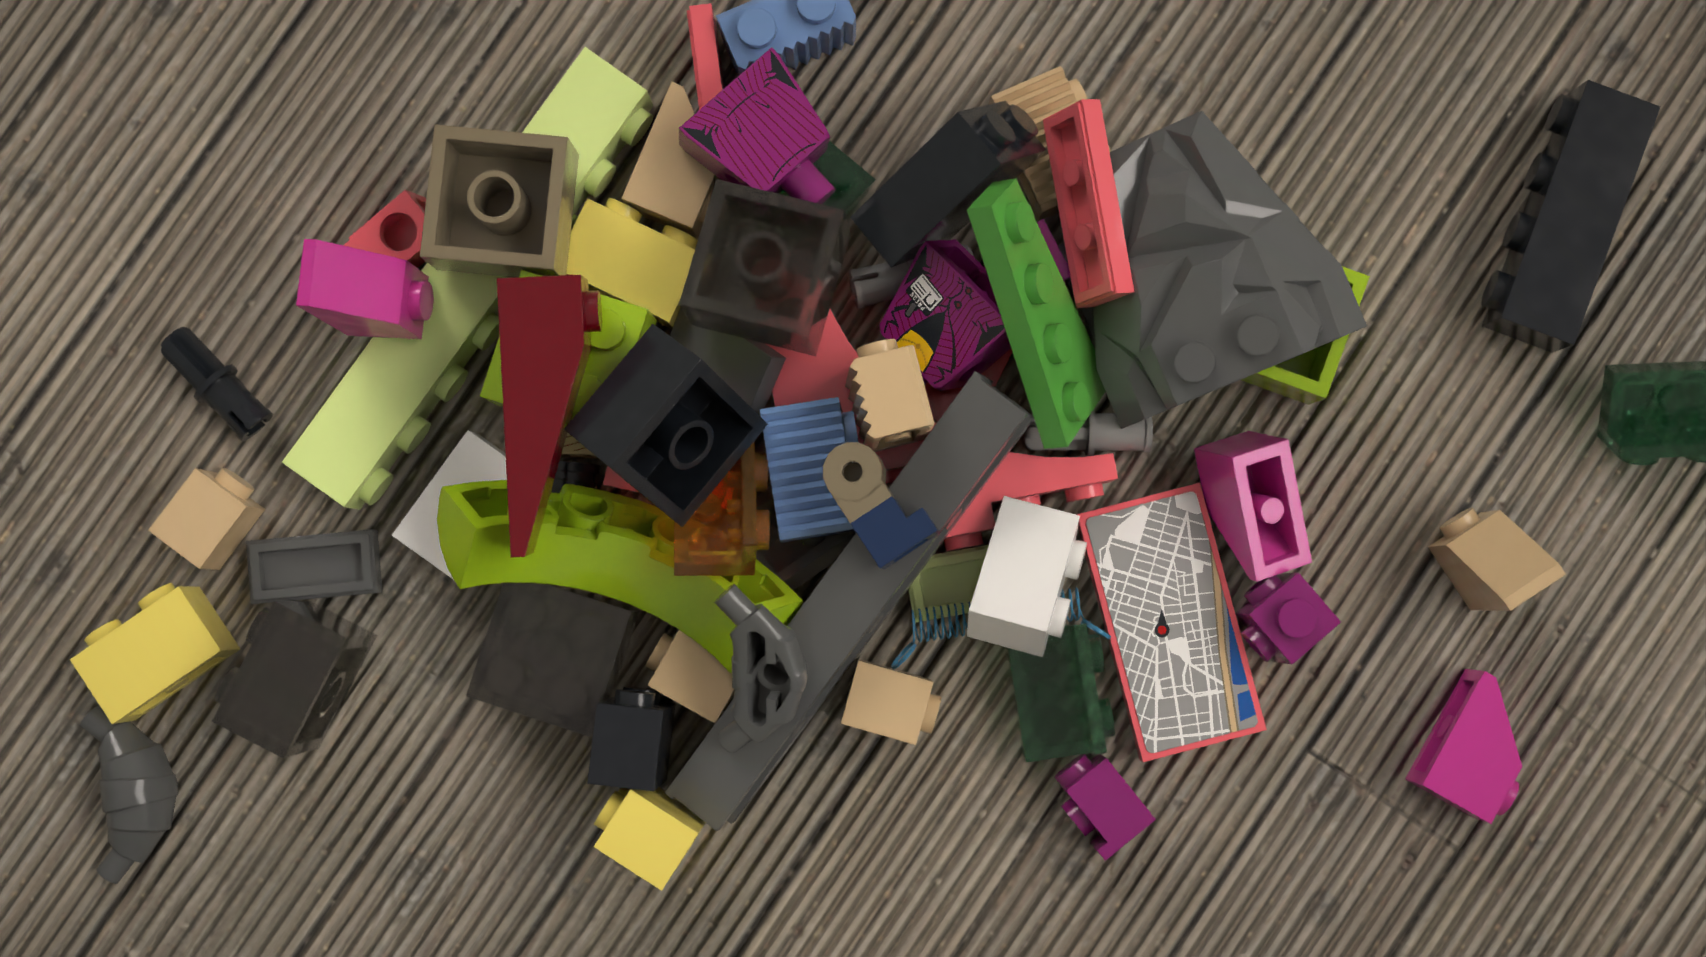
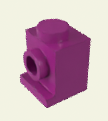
(1103, 803)

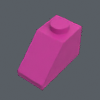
(363, 291)
(1255, 501)
(1471, 751)

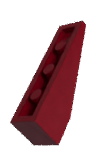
(543, 361)

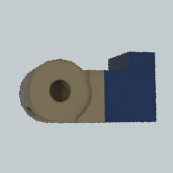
(858, 485)

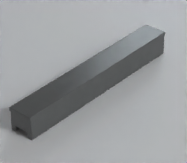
(859, 595)

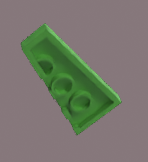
(1037, 313)

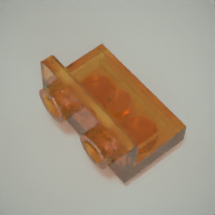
(726, 526)

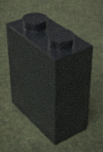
(945, 176)

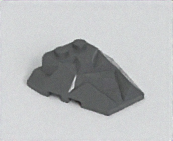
(1216, 273)

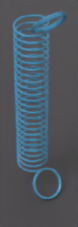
(911, 646)

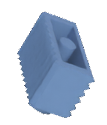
(789, 26)
(796, 449)

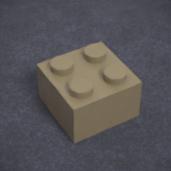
(499, 202)

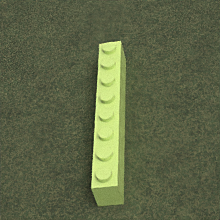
(399, 381)

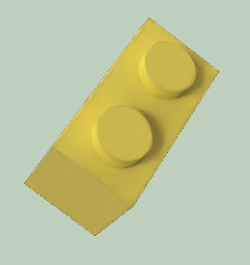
(630, 258)
(154, 652)
(647, 832)

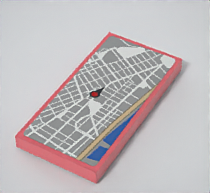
(1170, 622)

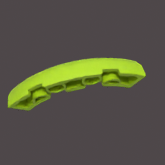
(602, 547)

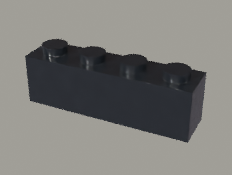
(1569, 216)

